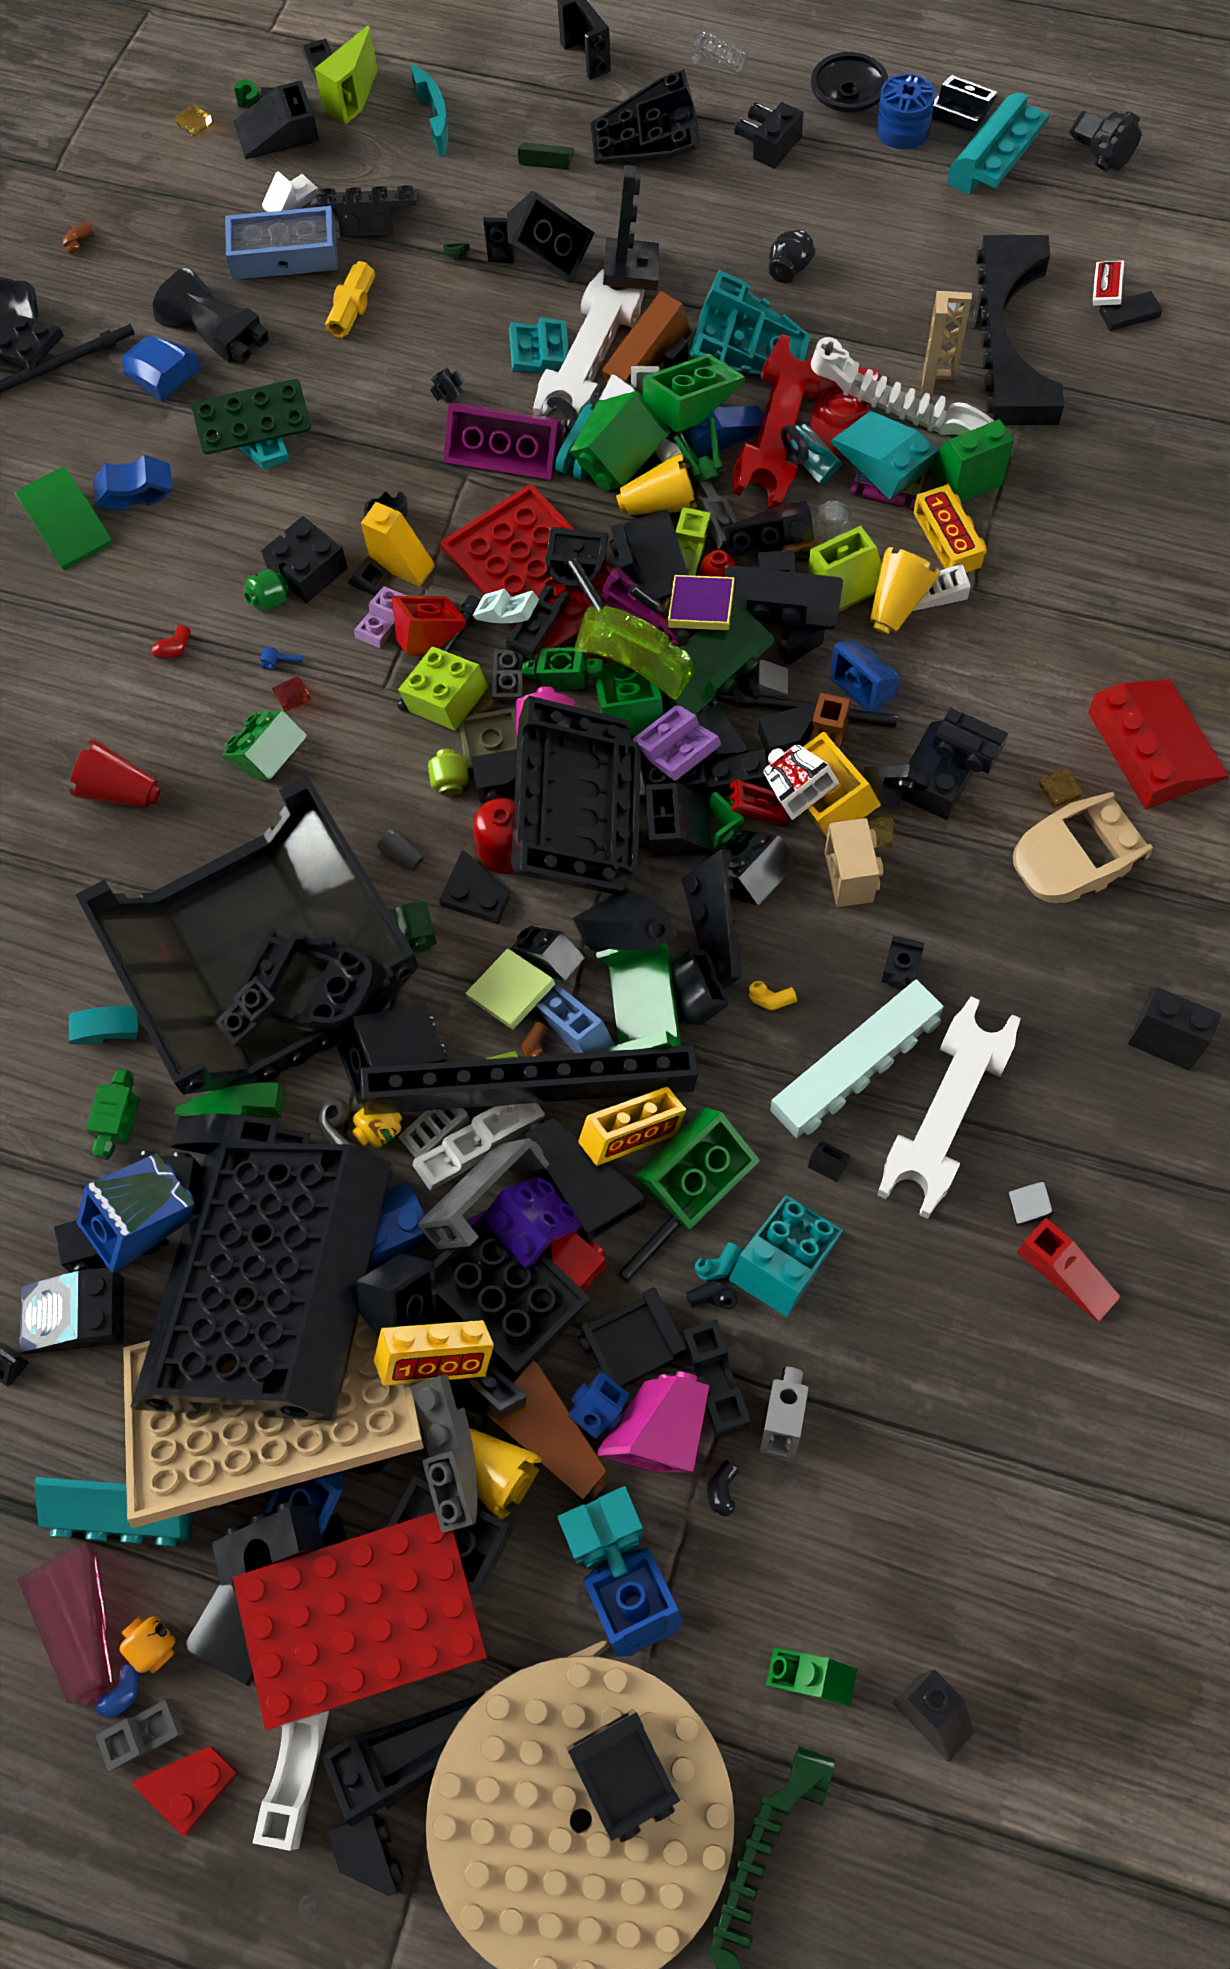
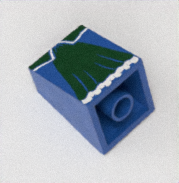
(133, 1210)

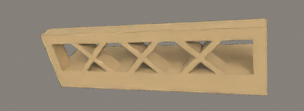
(940, 335)

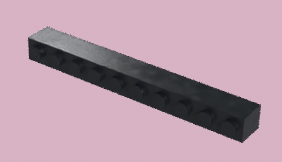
(527, 1079)

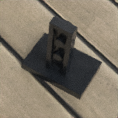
(630, 261)

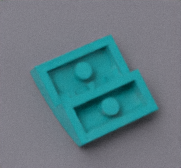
(538, 346)

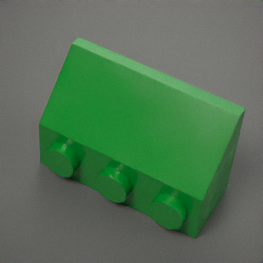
(700, 1161)

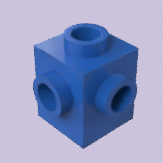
(598, 1405)

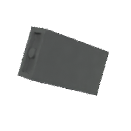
(445, 1222)

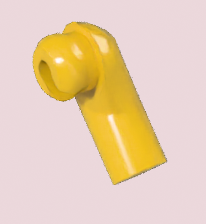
(767, 999)

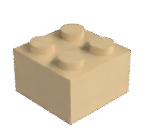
(853, 862)

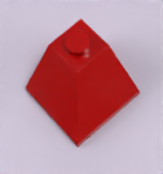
(425, 622)

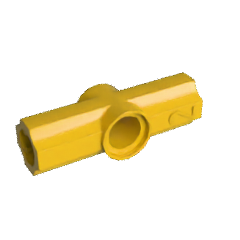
(350, 299)

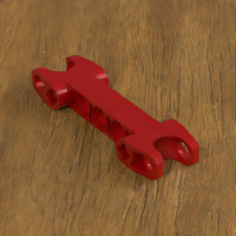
(766, 460)

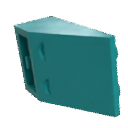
(785, 1255)

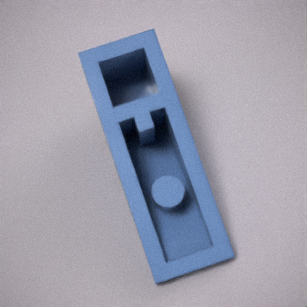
(574, 1022)

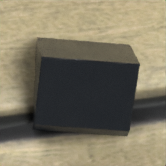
(828, 1161)
(10, 1365)

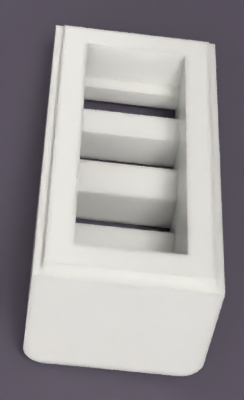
(947, 577)

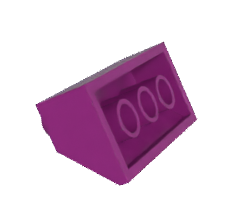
(502, 440)

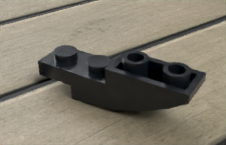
(716, 774)
(207, 1131)

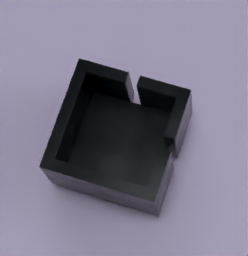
(308, 556)

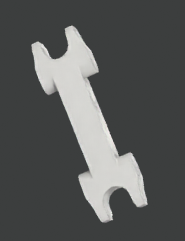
(605, 314)
(925, 1156)

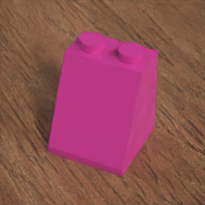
(660, 1426)

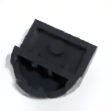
(586, 546)

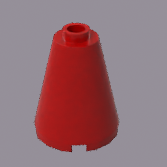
(112, 779)

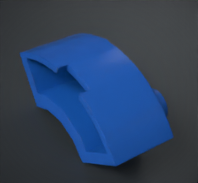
(132, 483)

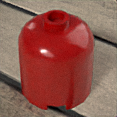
(494, 834)

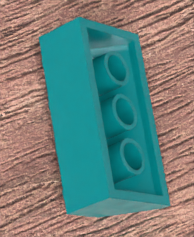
(100, 1512)

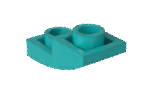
(109, 1022)

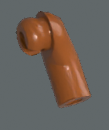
(76, 234)
(801, 547)

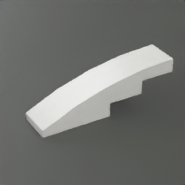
(475, 1141)

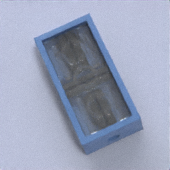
(281, 242)

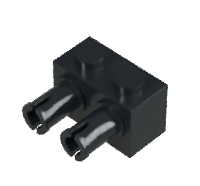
(776, 135)

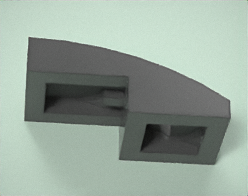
(140, 1734)

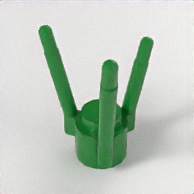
(702, 468)

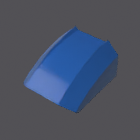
(159, 365)
(634, 1606)

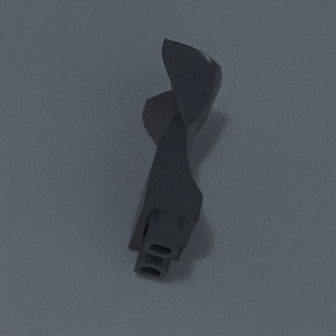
(221, 325)

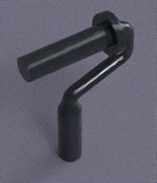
(655, 605)

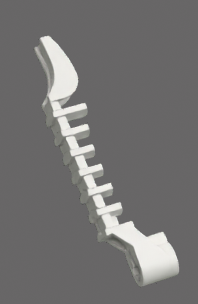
(835, 364)

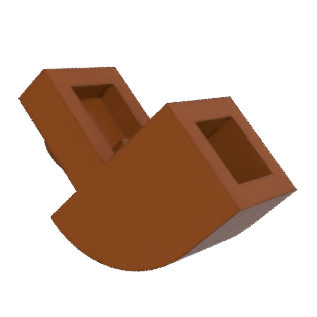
(831, 717)

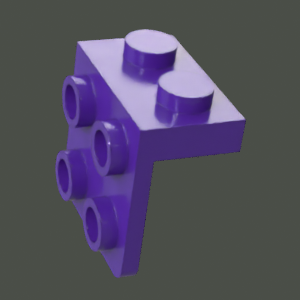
(530, 1218)

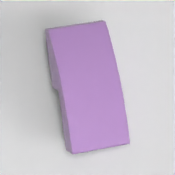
(379, 621)

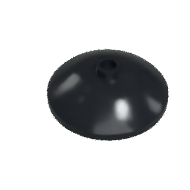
(848, 81)

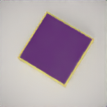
(701, 602)

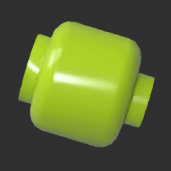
(448, 772)

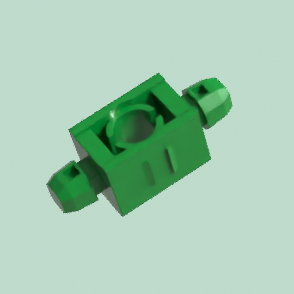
(563, 668)
(113, 1114)

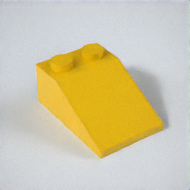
(850, 798)

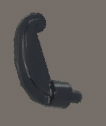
(567, 410)

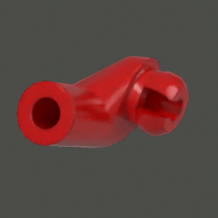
(172, 646)

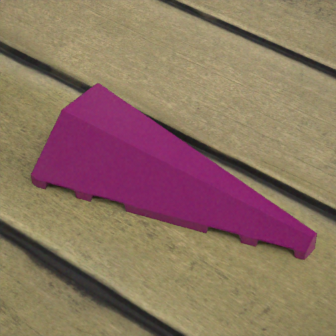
(617, 597)

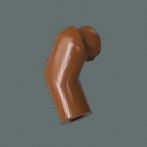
(532, 1043)

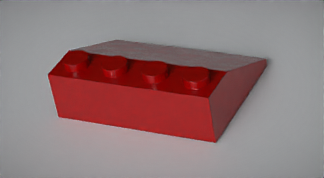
(1155, 740)

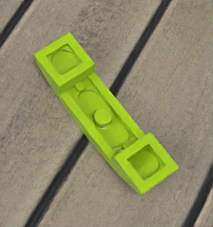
(691, 536)

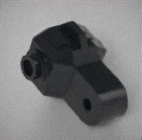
(1110, 138)

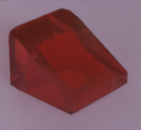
(291, 694)

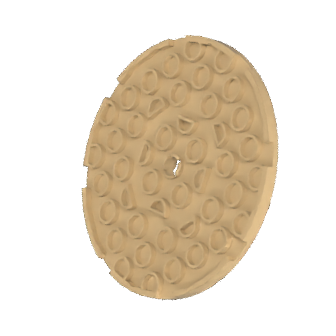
(503, 1840)

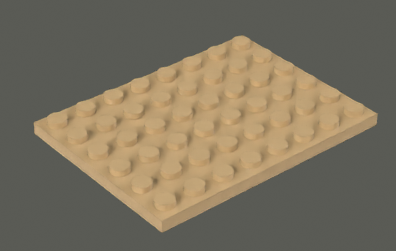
(235, 1451)

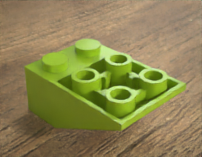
(347, 77)

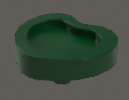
(456, 249)

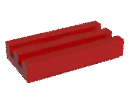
(759, 807)

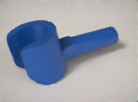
(271, 656)

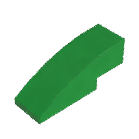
(244, 1099)

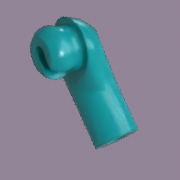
(720, 1267)

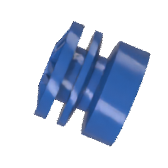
(905, 111)

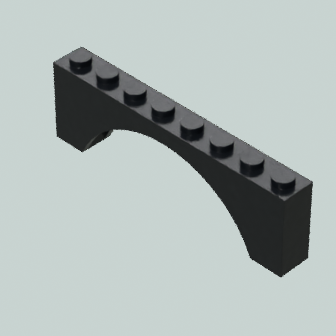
(1015, 389)

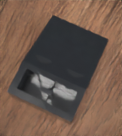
(277, 122)

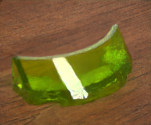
(637, 646)

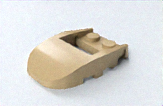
(1056, 864)

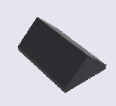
(548, 235)

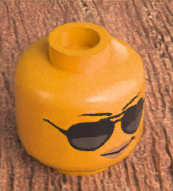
(147, 1644)

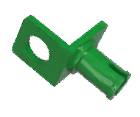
(732, 821)

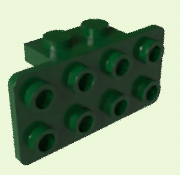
(251, 416)
(722, 657)

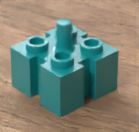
(603, 1530)

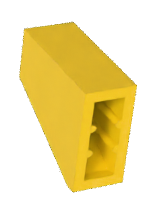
(395, 545)

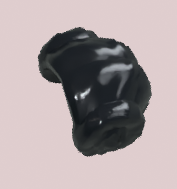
(790, 255)

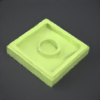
(510, 988)

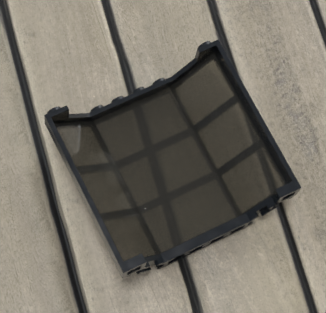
(196, 937)

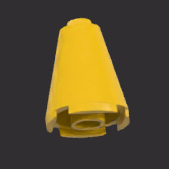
(659, 489)
(900, 588)
(502, 1472)

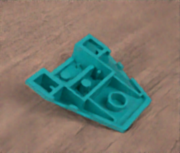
(742, 327)

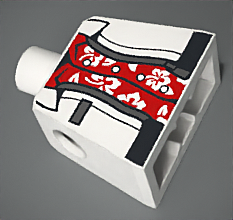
(798, 778)

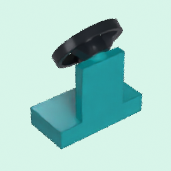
(810, 451)

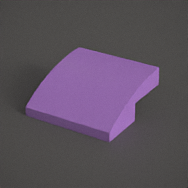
(676, 742)

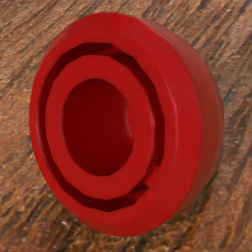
(715, 564)

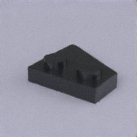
(474, 891)

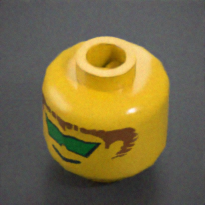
(376, 1128)

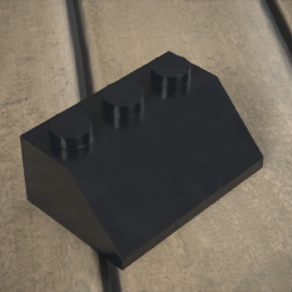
(946, 779)
(478, 1543)

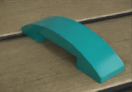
(428, 91)

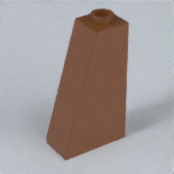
(649, 338)
(553, 1436)

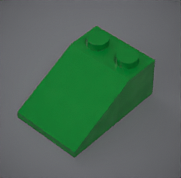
(690, 390)
(628, 697)

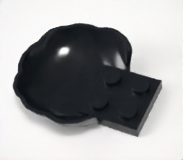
(22, 336)

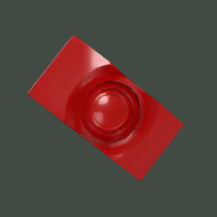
(837, 411)

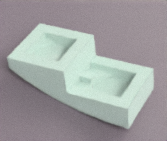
(502, 608)

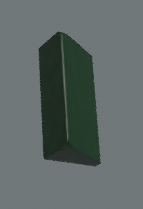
(545, 155)

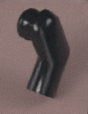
(714, 1293)
(718, 1489)

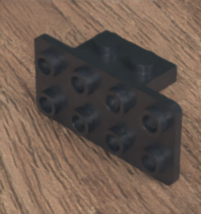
(366, 211)
(649, 553)
(788, 596)

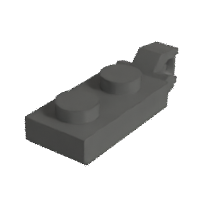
(720, 512)

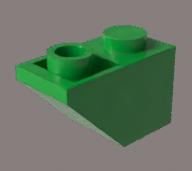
(812, 1676)

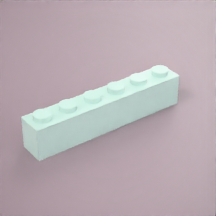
(856, 1059)

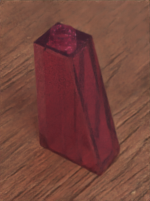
(71, 1621)

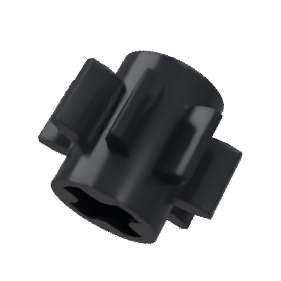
(447, 385)

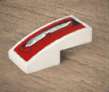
(1108, 283)

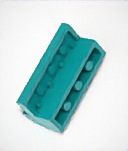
(998, 144)

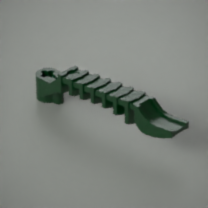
(807, 1780)

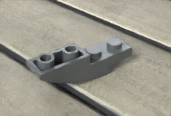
(451, 1453)

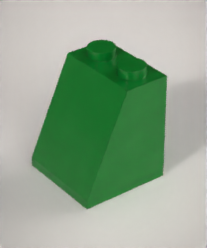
(618, 439)
(974, 460)

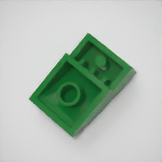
(63, 517)

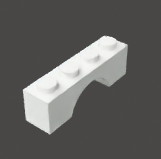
(288, 1797)

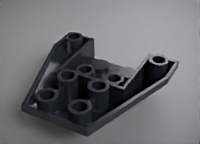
(649, 124)

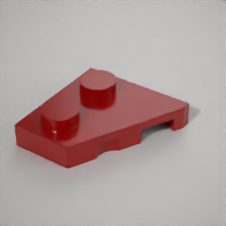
(187, 1787)

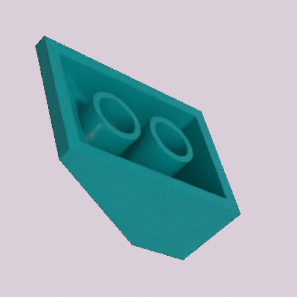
(886, 452)

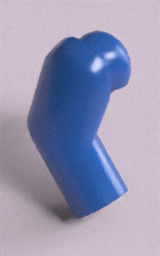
(120, 1697)

